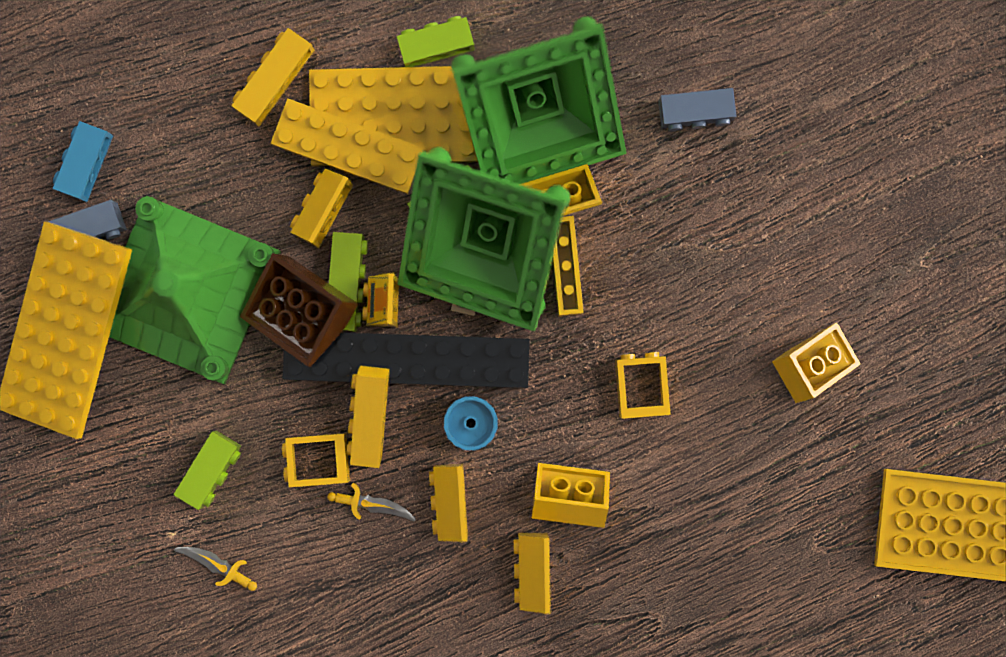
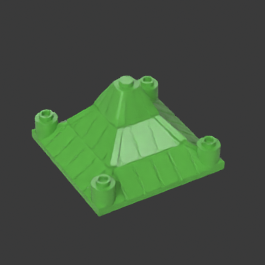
(542, 106)
(480, 240)
(187, 289)

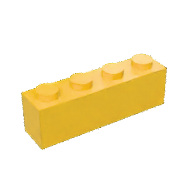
(272, 77)
(567, 270)
(369, 416)

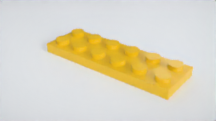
(347, 146)

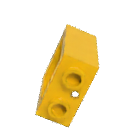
(650, 358)
(342, 460)

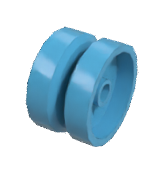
(457, 417)

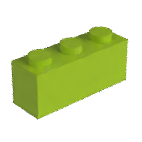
(435, 42)
(208, 470)

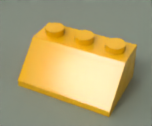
(577, 182)
(321, 207)
(571, 495)
(449, 502)
(532, 572)

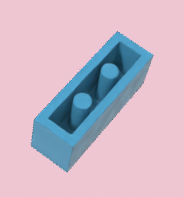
(82, 161)

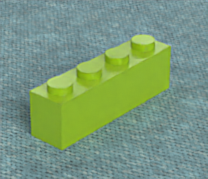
(348, 270)

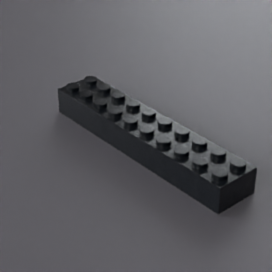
(420, 360)

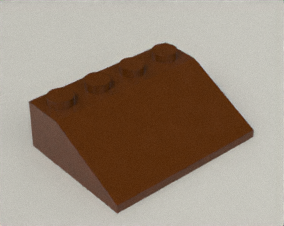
(297, 309)

